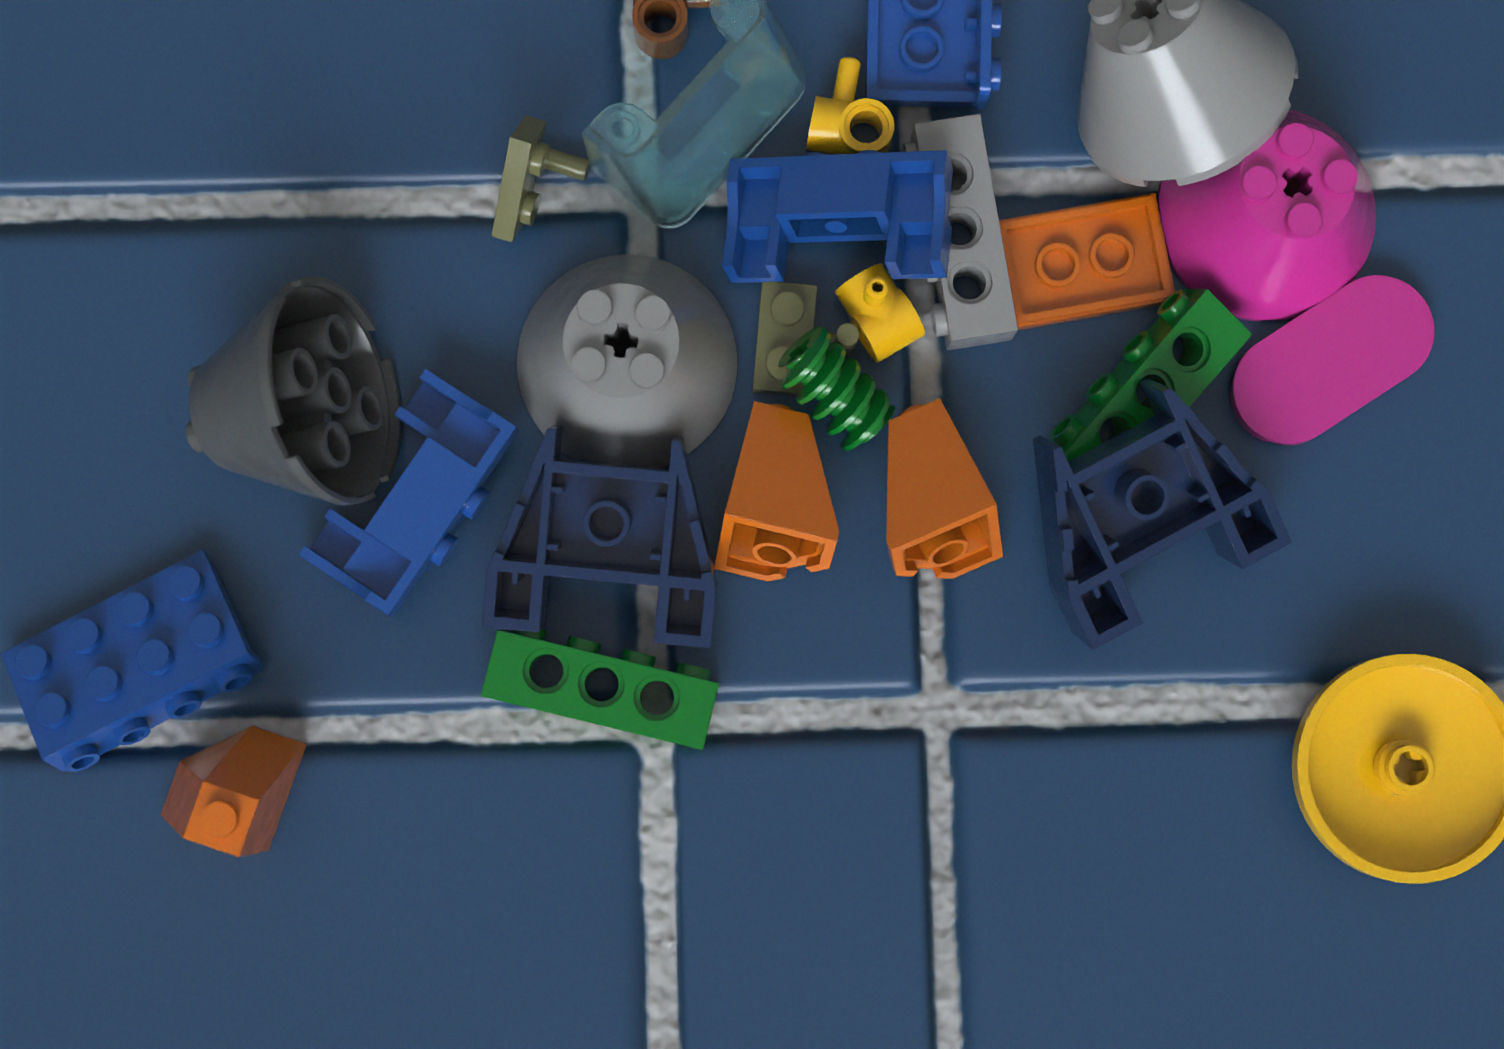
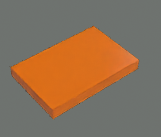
(1086, 261)

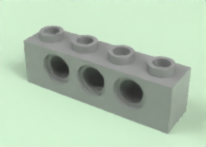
(992, 314)

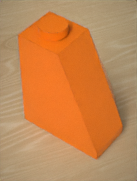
(936, 498)
(778, 500)
(234, 791)

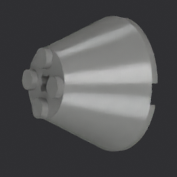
(1181, 87)
(666, 386)

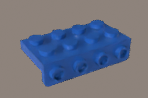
(932, 52)
(130, 664)

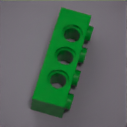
(1210, 342)
(513, 682)

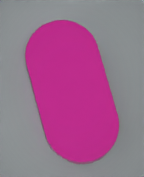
(1331, 360)

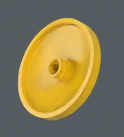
(1403, 768)

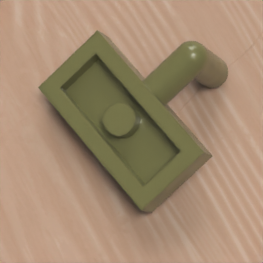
(524, 161)
(784, 317)

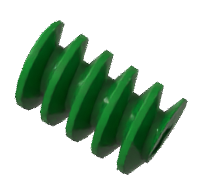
(837, 388)

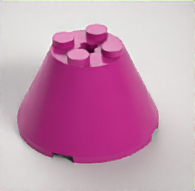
(1275, 226)

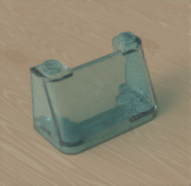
(721, 115)

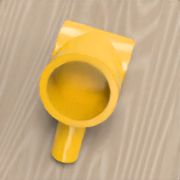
(836, 116)
(880, 312)

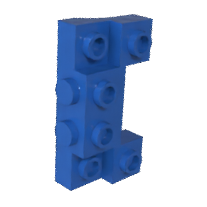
(839, 200)
(425, 505)

